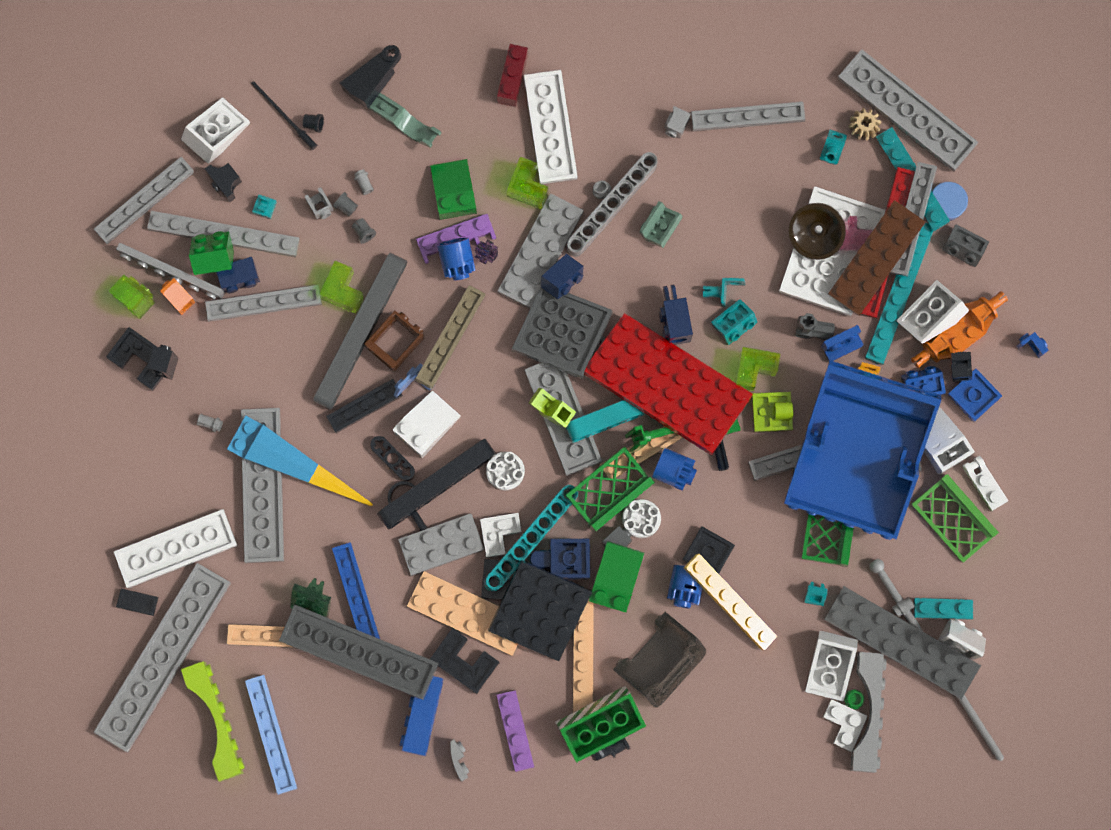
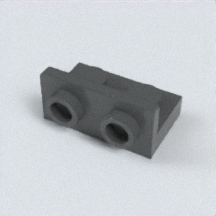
(965, 245)

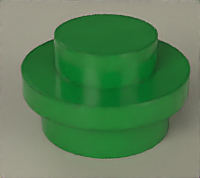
(854, 699)

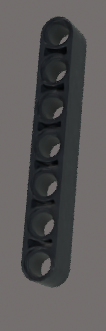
(436, 484)

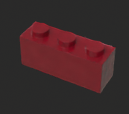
(512, 75)

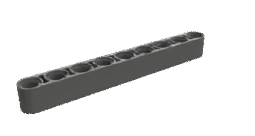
(360, 331)

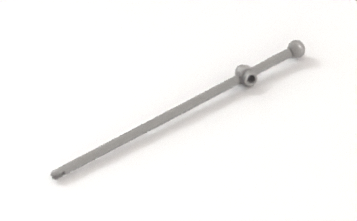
(904, 608)

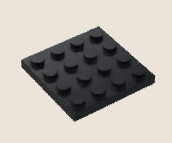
(540, 610)

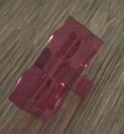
(854, 238)

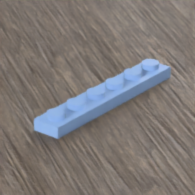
(271, 734)

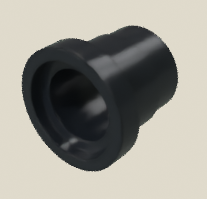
(313, 122)

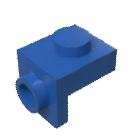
(1037, 344)

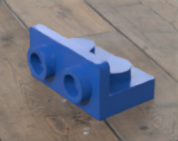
(842, 343)
(929, 379)

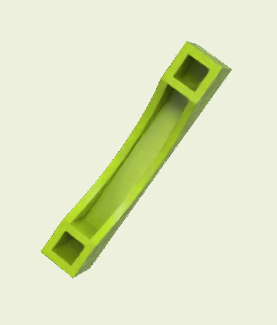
(226, 759)

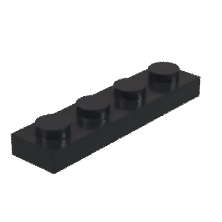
(363, 406)

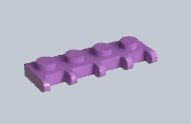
(472, 229)

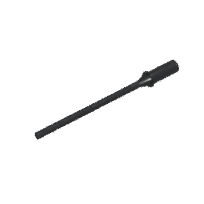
(301, 134)

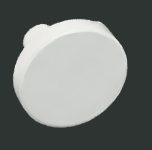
(505, 471)
(641, 518)

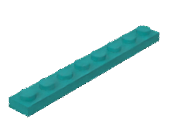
(896, 302)

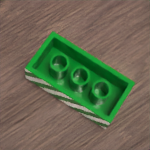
(600, 724)

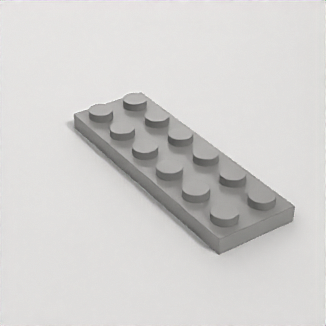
(540, 250)
(574, 455)

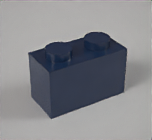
(241, 275)
(562, 276)

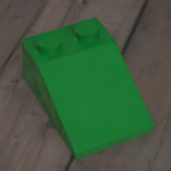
(453, 189)
(616, 576)

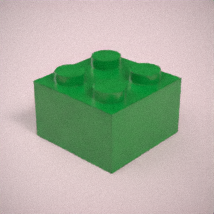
(211, 253)

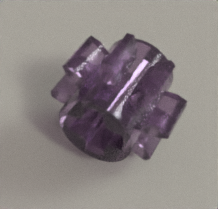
(486, 252)

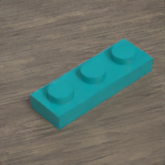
(943, 608)

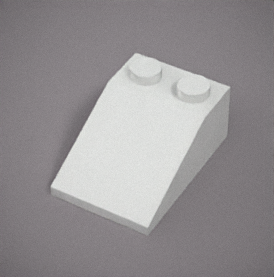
(214, 130)
(932, 313)
(426, 424)
(963, 640)
(831, 665)

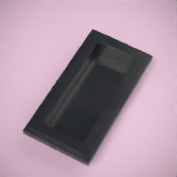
(137, 602)

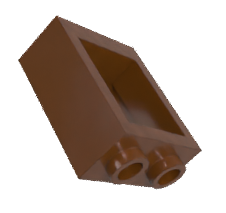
(382, 355)

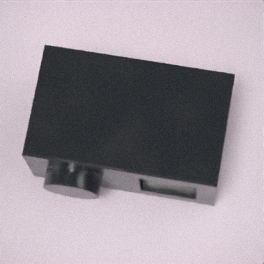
(163, 362)

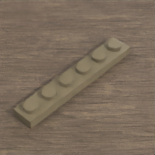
(450, 337)

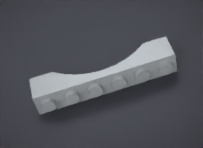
(870, 670)

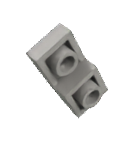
(457, 753)

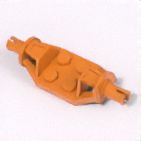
(963, 333)

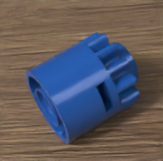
(456, 258)
(674, 469)
(683, 588)

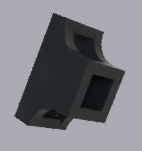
(224, 180)
(961, 366)

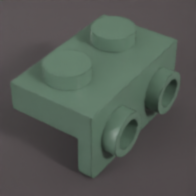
(660, 225)

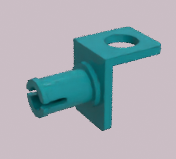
(833, 147)
(720, 291)

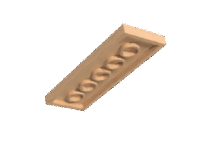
(458, 610)

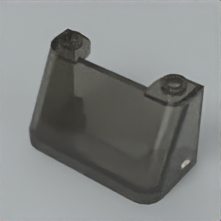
(662, 661)

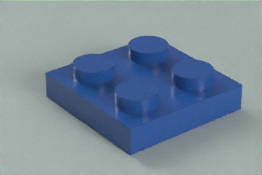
(975, 396)

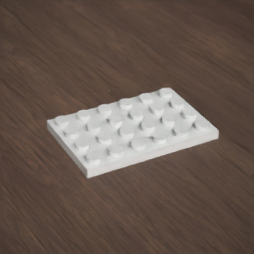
(813, 279)

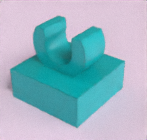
(264, 206)
(816, 595)

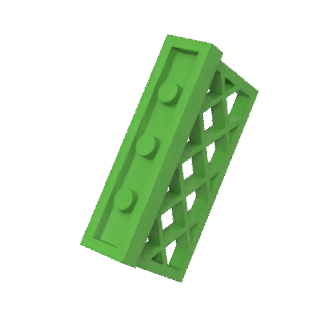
(967, 506)

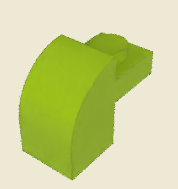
(551, 408)

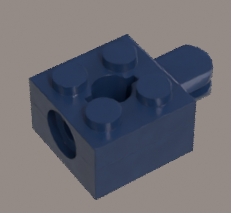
(676, 318)
(565, 558)

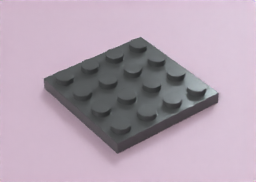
(562, 332)

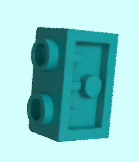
(735, 321)

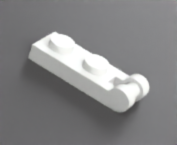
(985, 483)

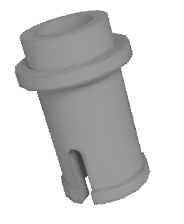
(363, 181)
(209, 422)

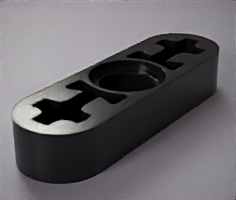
(398, 472)

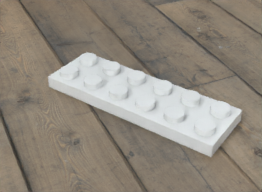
(550, 127)
(175, 548)

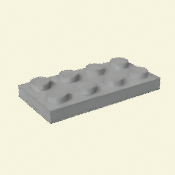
(441, 544)

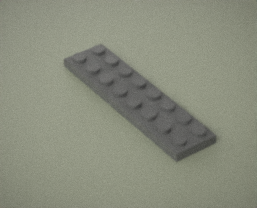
(902, 642)
(359, 652)

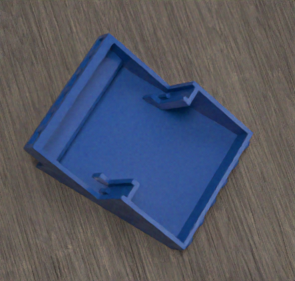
(862, 450)

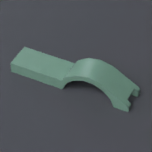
(404, 120)

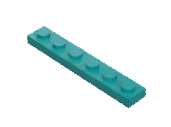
(900, 158)

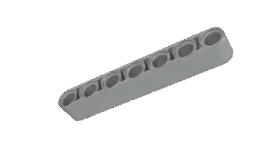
(616, 196)

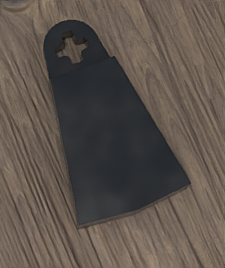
(372, 77)

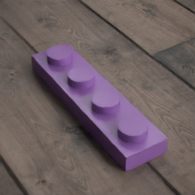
(515, 731)

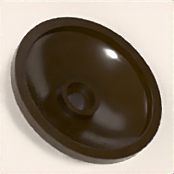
(811, 242)

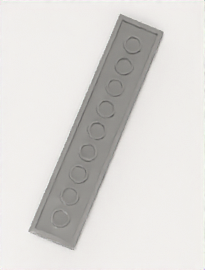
(162, 657)

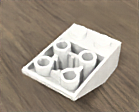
(946, 444)

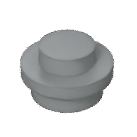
(601, 189)

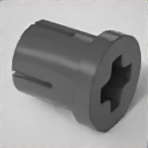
(345, 204)
(363, 231)

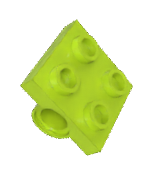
(772, 412)

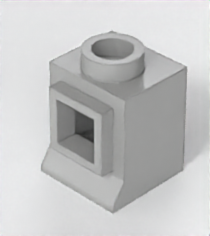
(676, 122)
(316, 199)

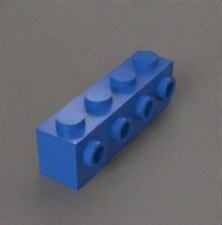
(421, 720)

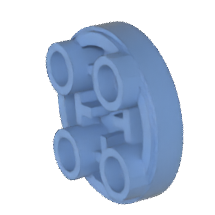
(951, 198)

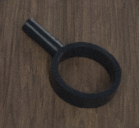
(416, 517)

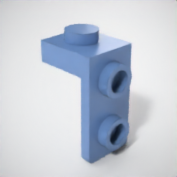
(402, 384)

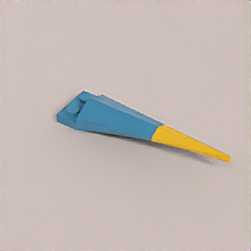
(262, 446)

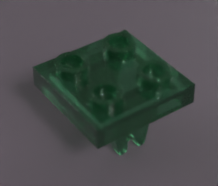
(311, 598)

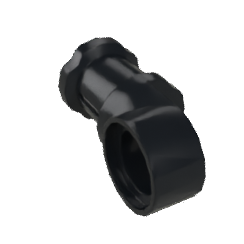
(613, 749)

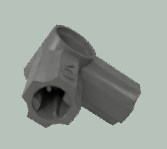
(809, 327)

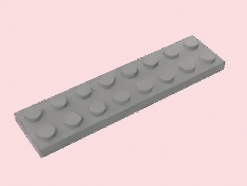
(907, 110)
(263, 500)

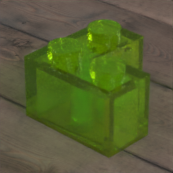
(524, 188)
(337, 290)
(132, 296)
(753, 362)

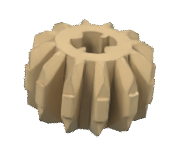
(873, 124)

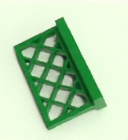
(621, 501)
(844, 545)

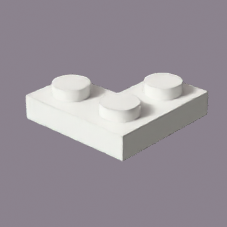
(494, 530)
(850, 724)

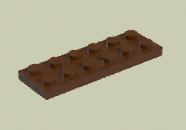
(876, 257)

